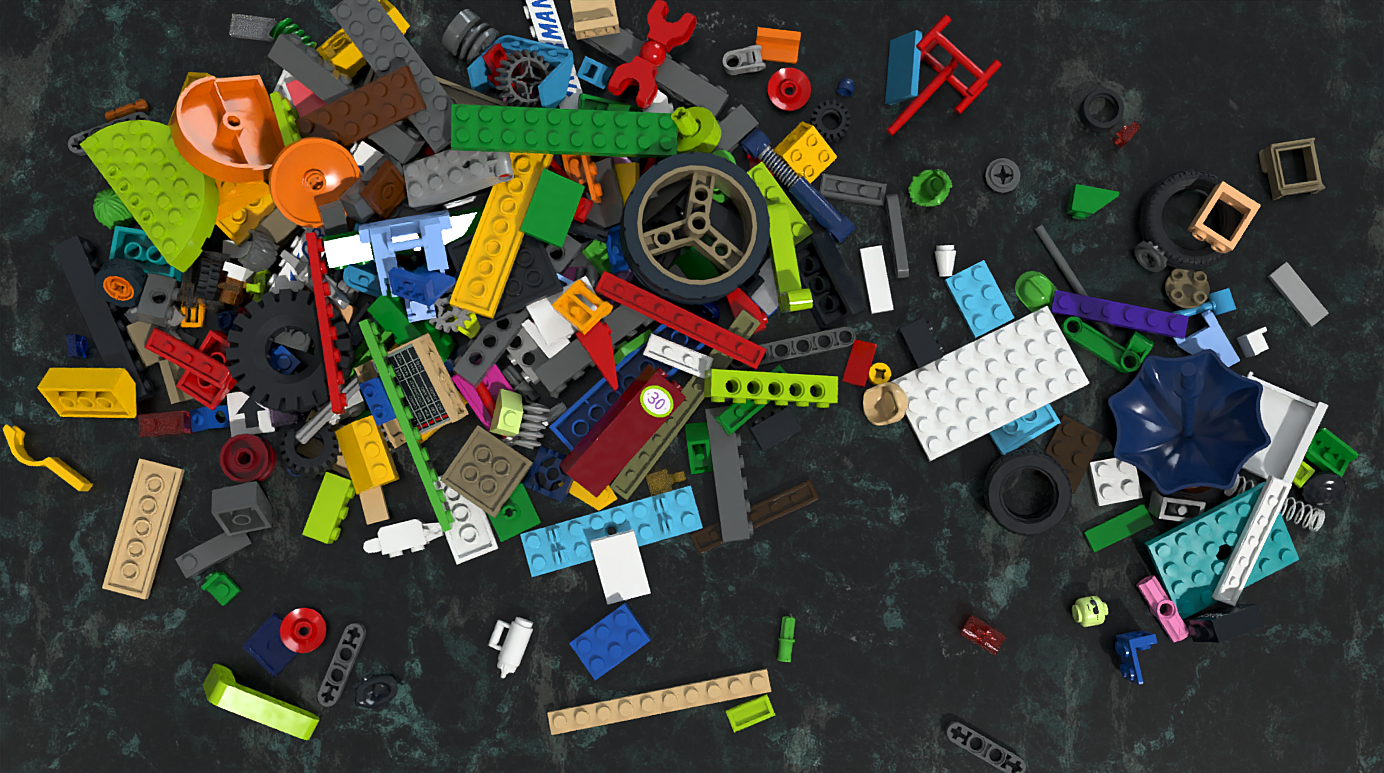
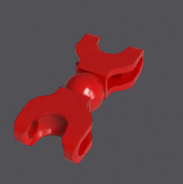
(652, 54)

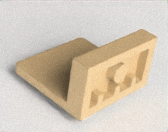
(594, 18)

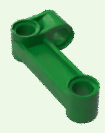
(1107, 349)

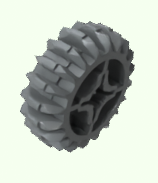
(524, 71)

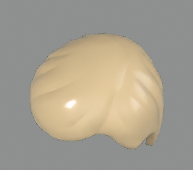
(885, 403)

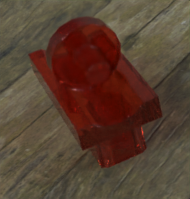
(983, 635)

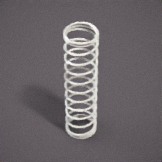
(1229, 492)

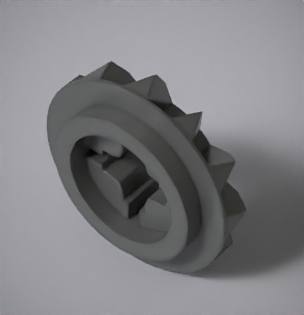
(1009, 168)
(1150, 256)

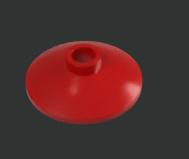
(792, 79)
(294, 622)

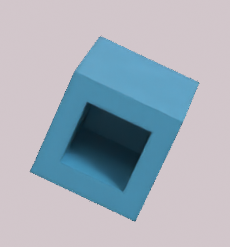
(594, 72)

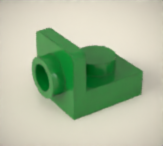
(220, 587)

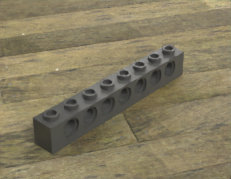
(476, 373)

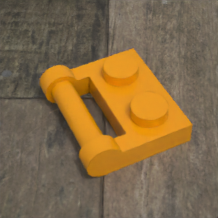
(576, 311)

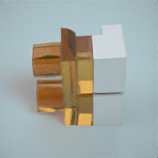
(236, 283)

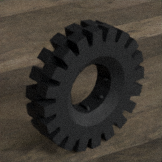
(251, 347)

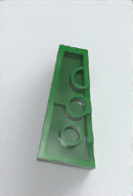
(393, 317)

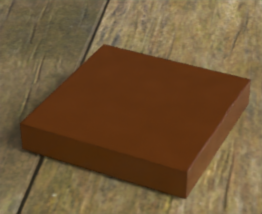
(385, 191)

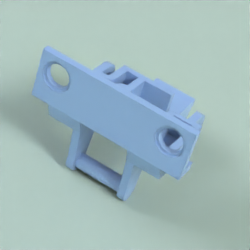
(381, 235)

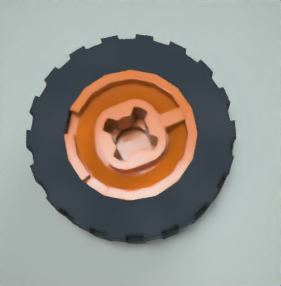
(121, 282)

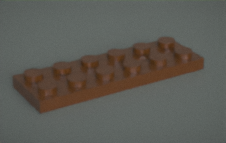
(365, 109)

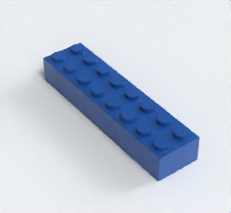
(594, 404)

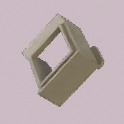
(1271, 164)

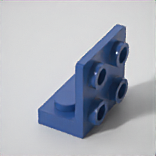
(420, 285)
(1126, 649)

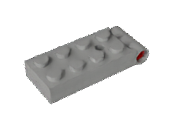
(454, 175)

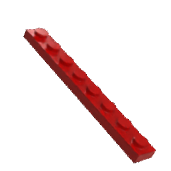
(680, 320)
(328, 332)

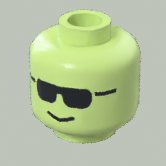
(1089, 611)

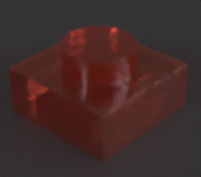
(1126, 133)

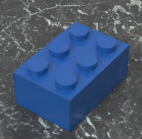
(610, 641)

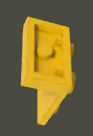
(805, 152)

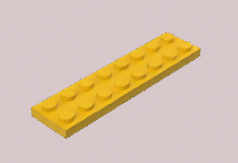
(498, 237)

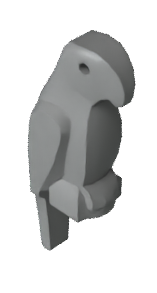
(304, 275)

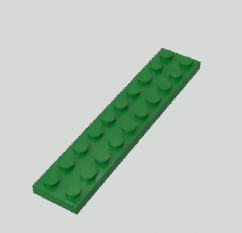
(562, 131)

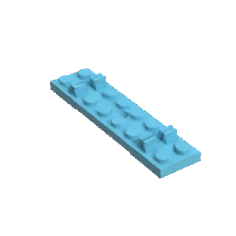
(651, 519)

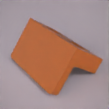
(778, 44)

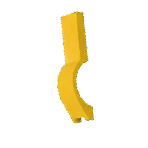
(15, 440)

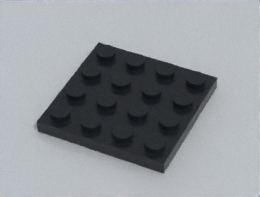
(529, 279)

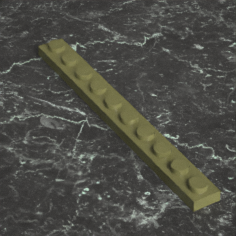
(647, 456)

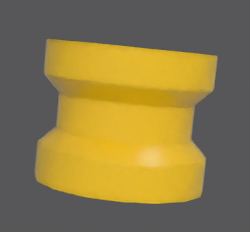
(875, 376)

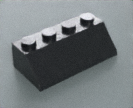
(829, 281)

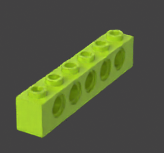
(825, 387)

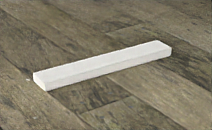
(1251, 540)

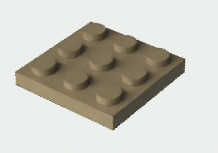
(486, 471)

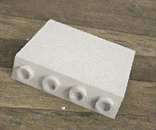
(1291, 426)

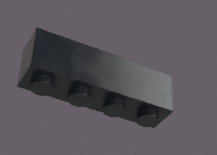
(720, 219)

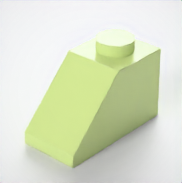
(507, 413)

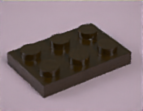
(1072, 448)

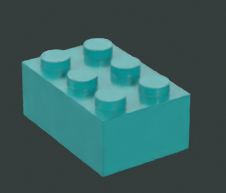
(138, 248)

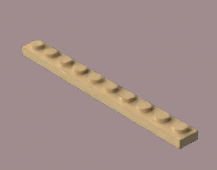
(659, 701)

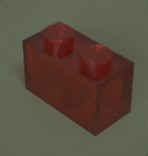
(165, 424)

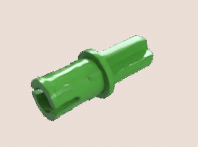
(786, 639)

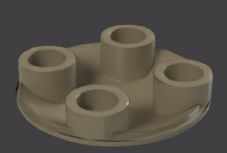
(1187, 288)

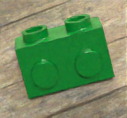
(1330, 452)

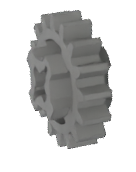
(445, 316)

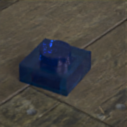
(76, 346)

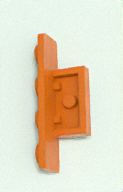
(583, 171)

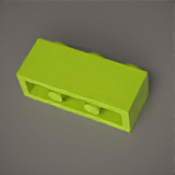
(329, 508)

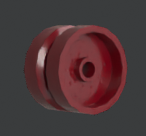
(235, 455)

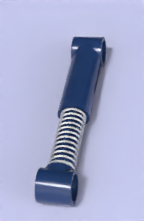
(837, 224)

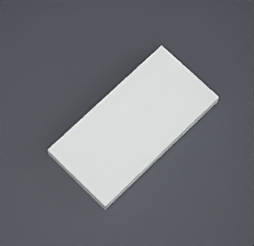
(471, 530)

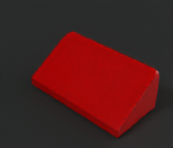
(859, 363)

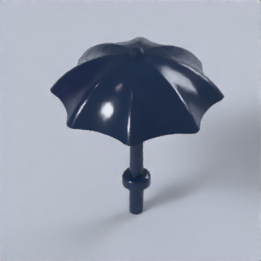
(1189, 421)

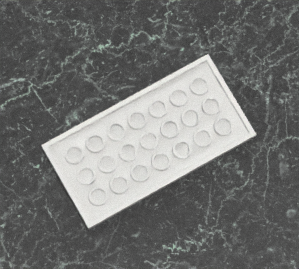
(990, 383)

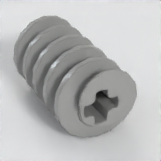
(532, 424)

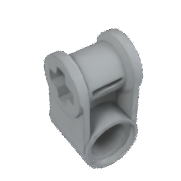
(745, 59)

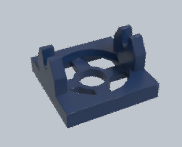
(532, 481)

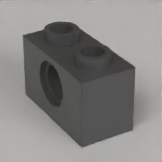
(155, 288)
(1175, 506)

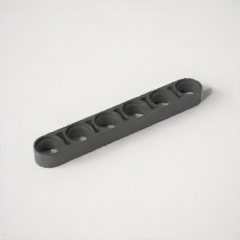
(811, 339)

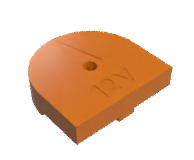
(227, 128)

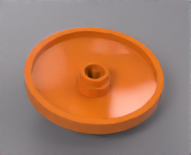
(309, 176)

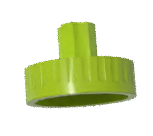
(688, 134)

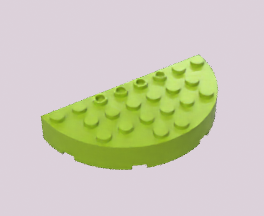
(157, 186)

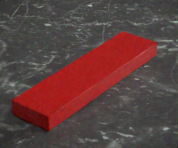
(188, 358)

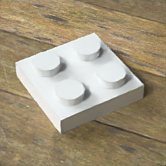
(1114, 481)

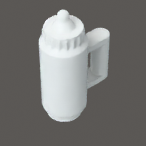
(514, 644)

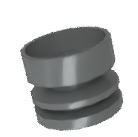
(468, 36)

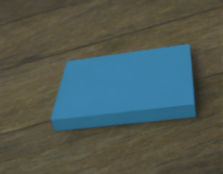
(903, 68)

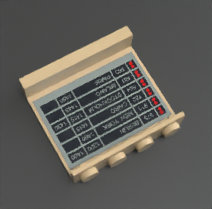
(425, 385)

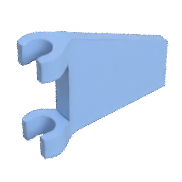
(1210, 338)

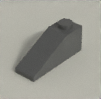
(211, 553)

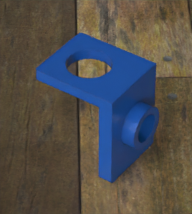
(205, 418)

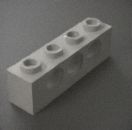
(527, 346)

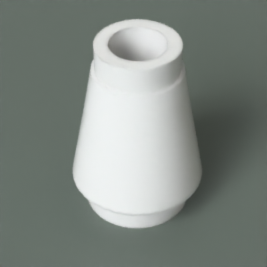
(945, 259)

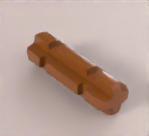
(139, 106)

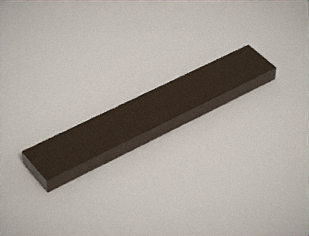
(760, 514)

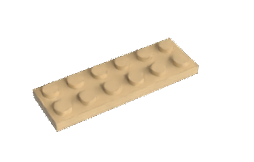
(143, 529)

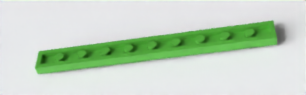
(404, 416)

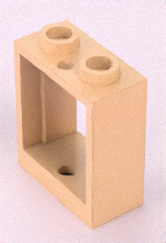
(1234, 199)

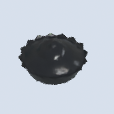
(1324, 489)

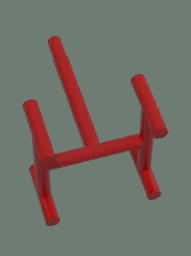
(926, 45)

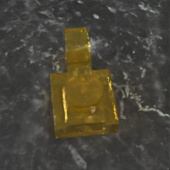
(662, 482)

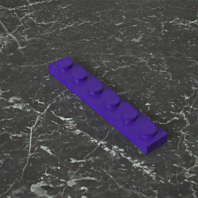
(1119, 314)

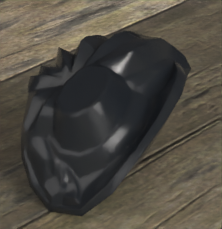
(375, 690)

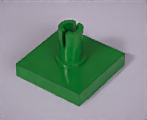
(516, 515)

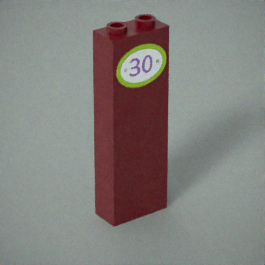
(623, 430)

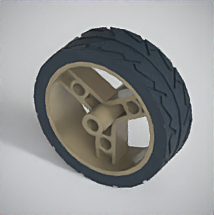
(704, 173)

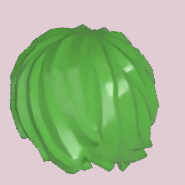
(930, 188)
(111, 210)

